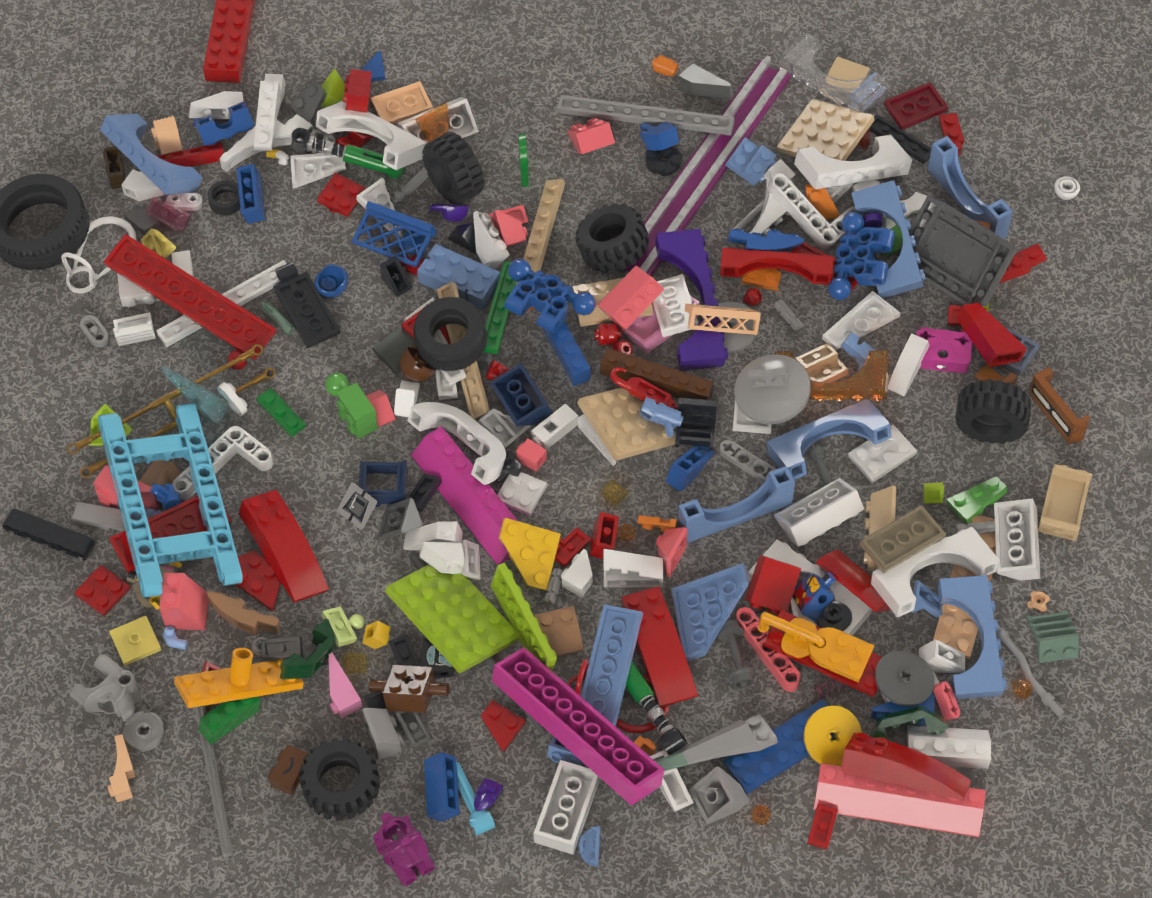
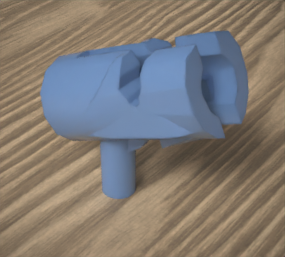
(859, 352)
(661, 415)

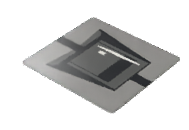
(357, 506)

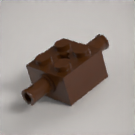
(409, 688)

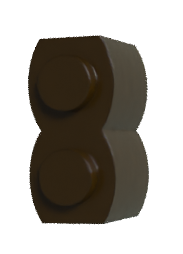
(114, 167)

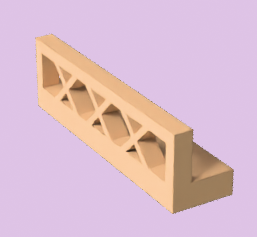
(728, 312)

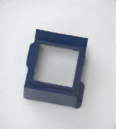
(385, 496)

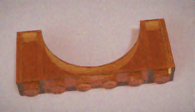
(867, 383)

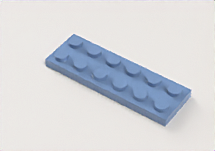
(611, 660)

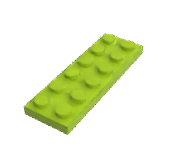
(520, 616)

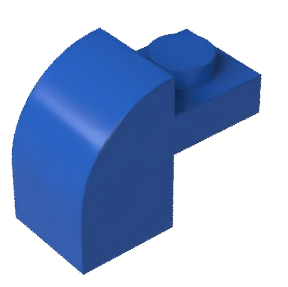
(659, 137)

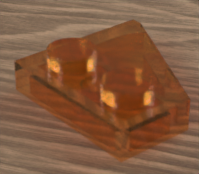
(434, 122)

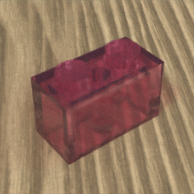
(168, 214)

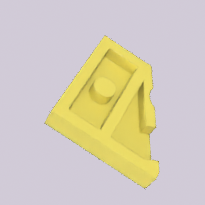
(158, 243)

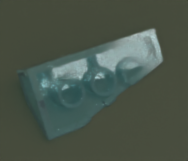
(207, 403)

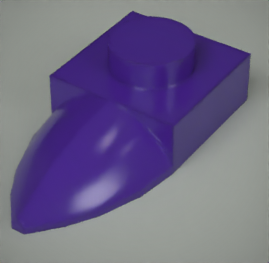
(487, 794)

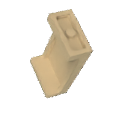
(1064, 502)

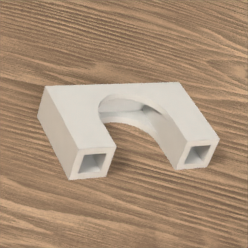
(132, 294)

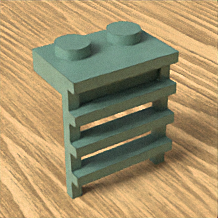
(1054, 637)

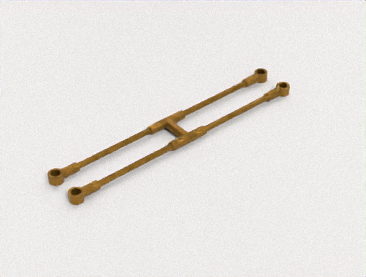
(166, 399)

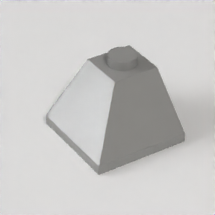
(718, 795)

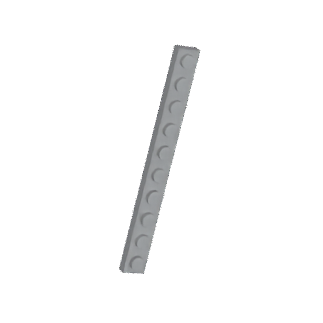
(641, 114)

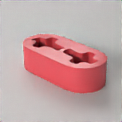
(946, 700)

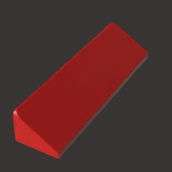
(195, 156)

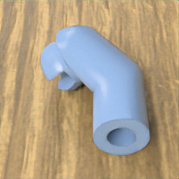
(171, 639)

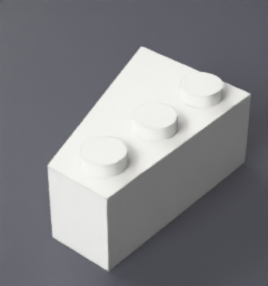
(632, 570)

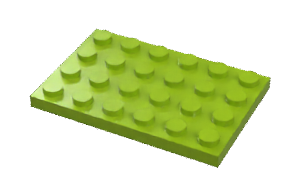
(453, 616)

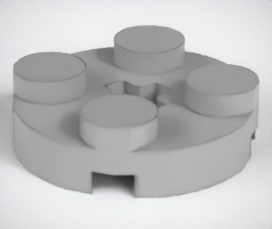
(148, 741)

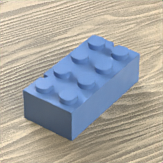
(471, 276)

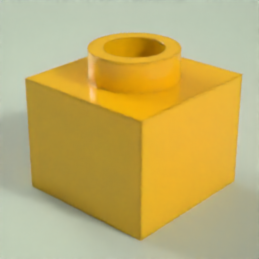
(376, 635)

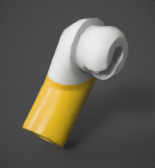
(279, 154)

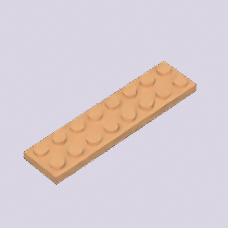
(955, 625)

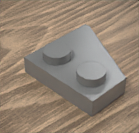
(502, 427)

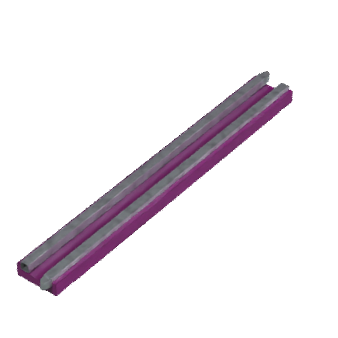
(709, 159)

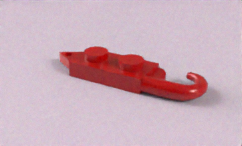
(642, 389)

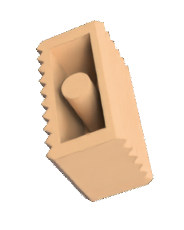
(167, 135)

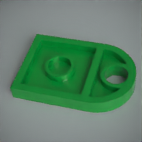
(523, 159)

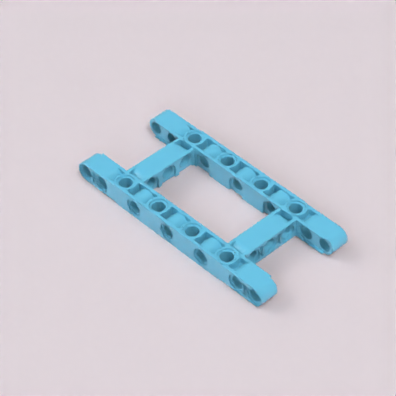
(131, 506)

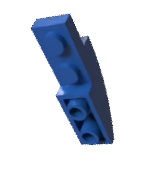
(773, 240)

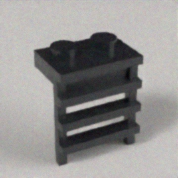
(698, 415)

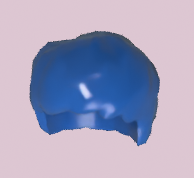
(331, 281)

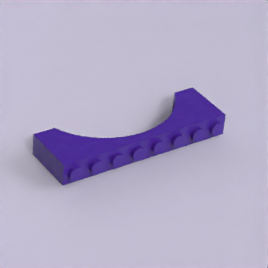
(687, 253)

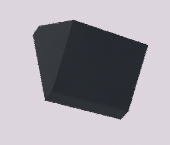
(375, 700)

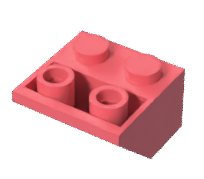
(591, 135)

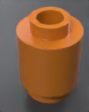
(664, 66)

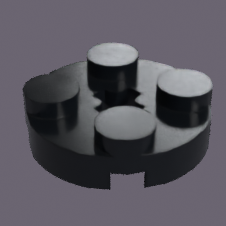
(660, 167)

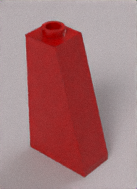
(990, 336)

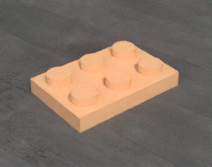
(401, 103)

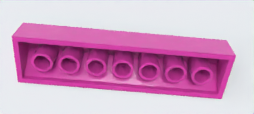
(469, 498)

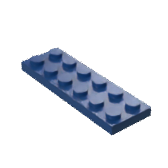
(759, 767)

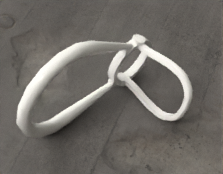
(87, 267)

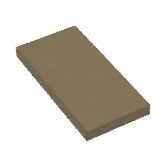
(902, 539)

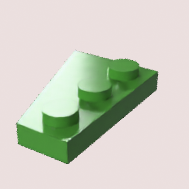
(974, 500)

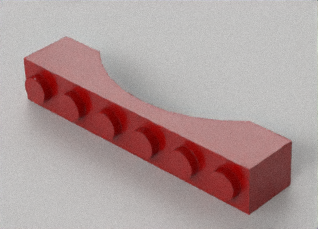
(739, 262)

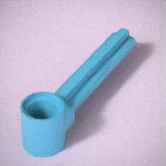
(480, 820)

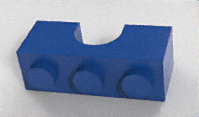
(239, 121)

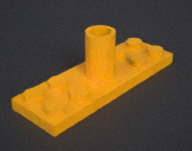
(234, 683)

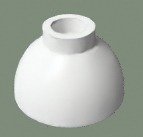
(1067, 187)

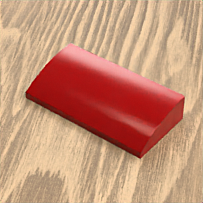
(853, 579)

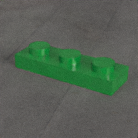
(281, 412)

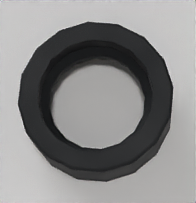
(224, 209)

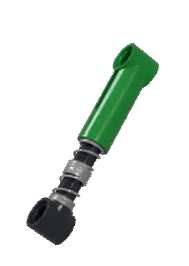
(349, 153)
(671, 738)

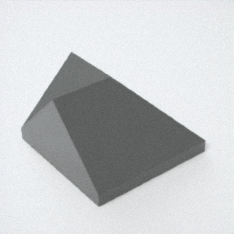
(399, 519)

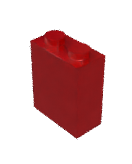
(772, 584)

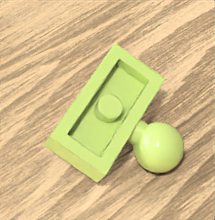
(342, 627)

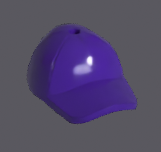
(451, 212)

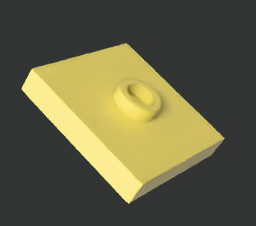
(135, 640)

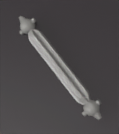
(411, 186)

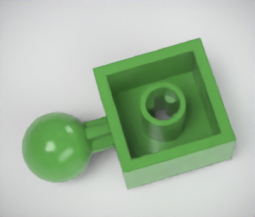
(352, 405)

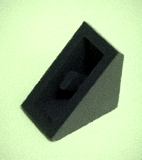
(464, 236)
(394, 276)

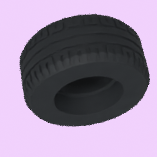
(444, 312)

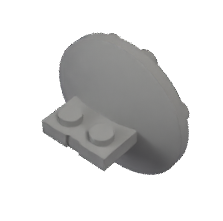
(772, 389)

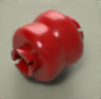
(607, 334)

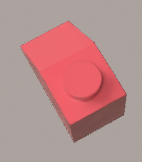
(510, 229)

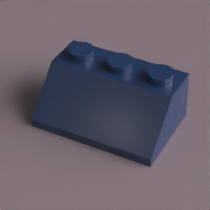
(521, 397)

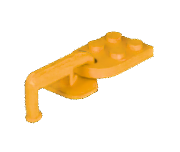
(841, 652)

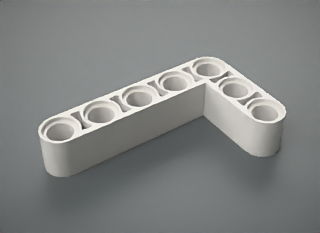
(811, 214)
(219, 459)

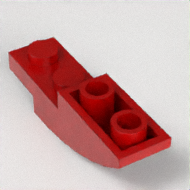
(1023, 262)

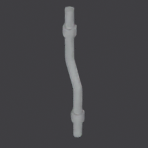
(1046, 698)

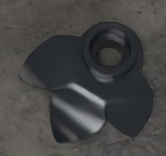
(510, 466)

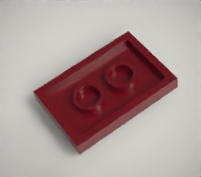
(915, 106)

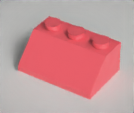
(630, 297)

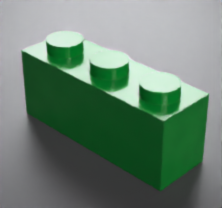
(227, 717)

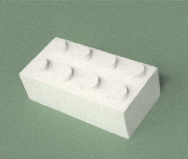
(566, 807)

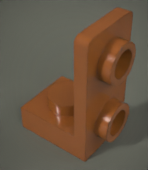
(988, 373)

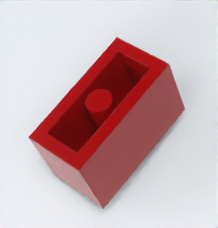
(603, 534)

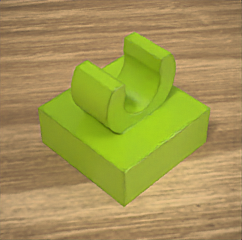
(933, 492)

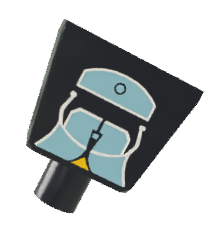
(433, 658)

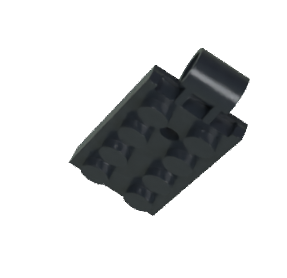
(307, 314)

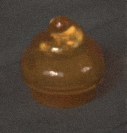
(1021, 688)

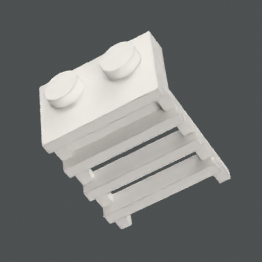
(134, 329)

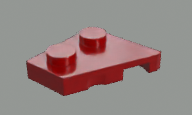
(502, 724)

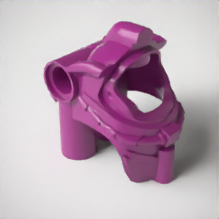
(406, 852)

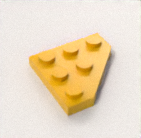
(530, 550)

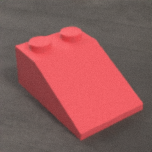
(107, 495)

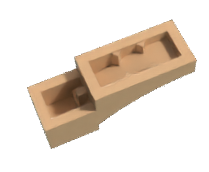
(123, 771)

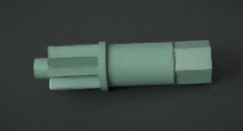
(274, 315)

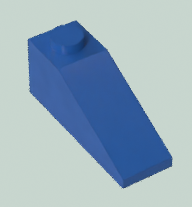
(688, 466)

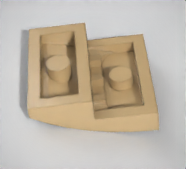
(847, 70)
(823, 364)

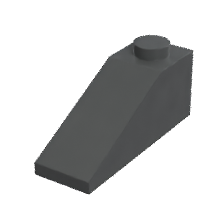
(703, 83)

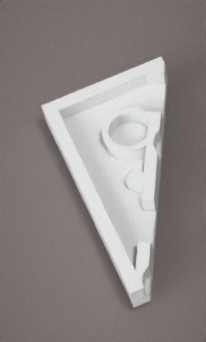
(378, 194)

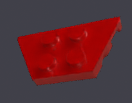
(259, 579)

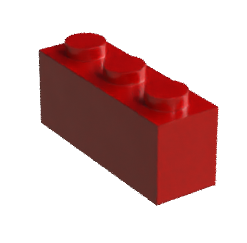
(357, 90)

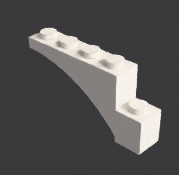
(269, 102)
(244, 148)
(772, 210)

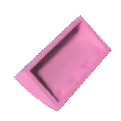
(646, 331)

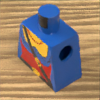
(814, 594)

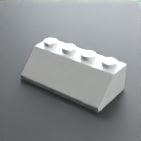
(459, 120)
(819, 512)
(1017, 539)
(954, 747)

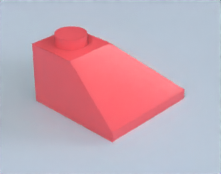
(671, 548)

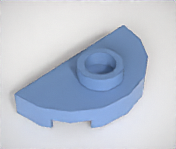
(589, 846)

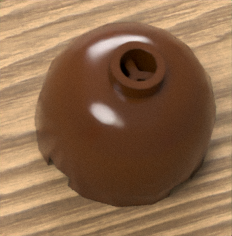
(414, 366)

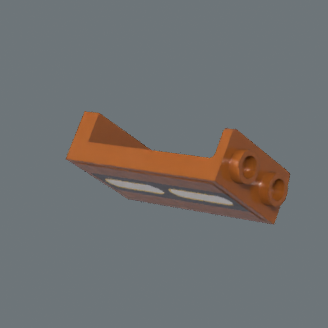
(1056, 409)

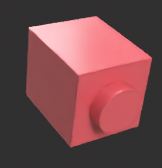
(531, 455)

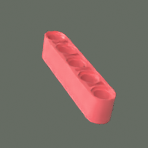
(769, 658)

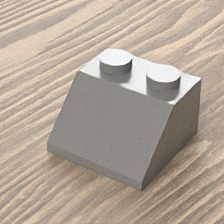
(382, 732)

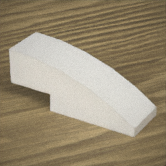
(908, 364)
(673, 786)

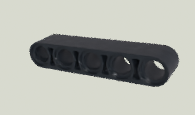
(48, 533)

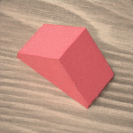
(382, 407)

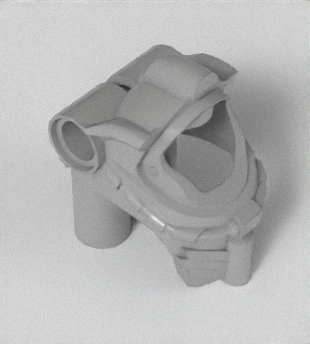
(116, 692)

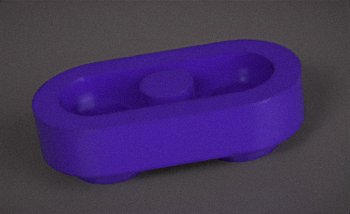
(873, 220)

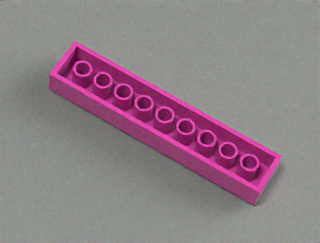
(578, 726)

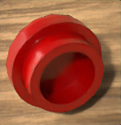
(752, 297)

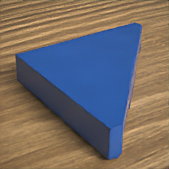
(375, 66)

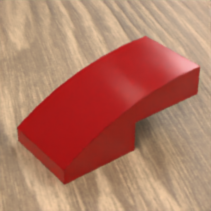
(354, 138)

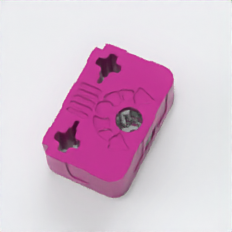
(947, 350)

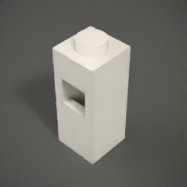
(555, 427)

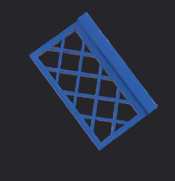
(396, 219)

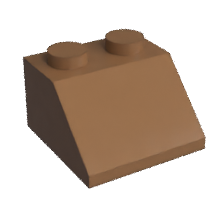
(561, 630)

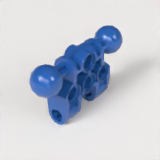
(856, 246)
(545, 295)

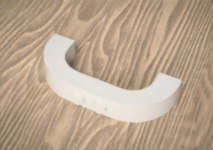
(468, 430)

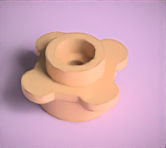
(1042, 597)

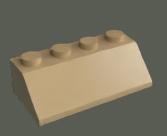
(600, 291)
(881, 513)

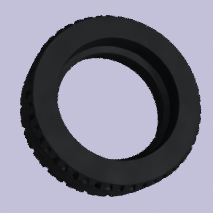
(48, 250)

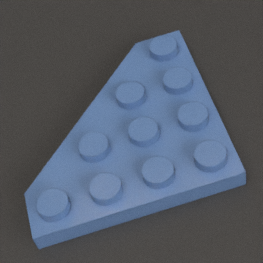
(705, 607)

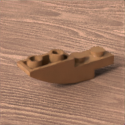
(236, 613)

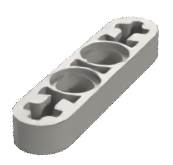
(748, 467)

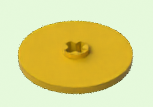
(818, 729)

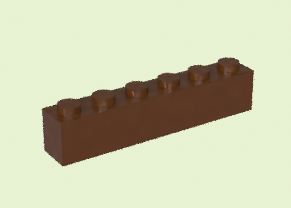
(670, 380)

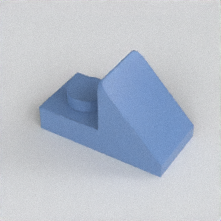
(926, 600)

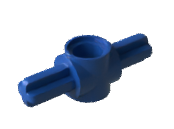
(166, 495)

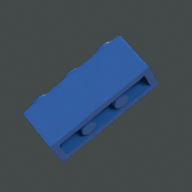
(250, 193)
(441, 787)

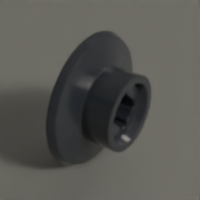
(840, 621)

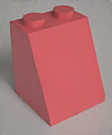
(183, 602)

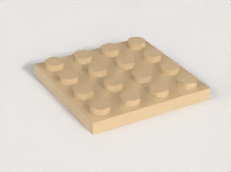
(828, 129)
(620, 426)

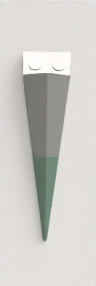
(732, 740)

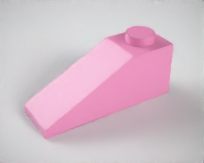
(342, 693)

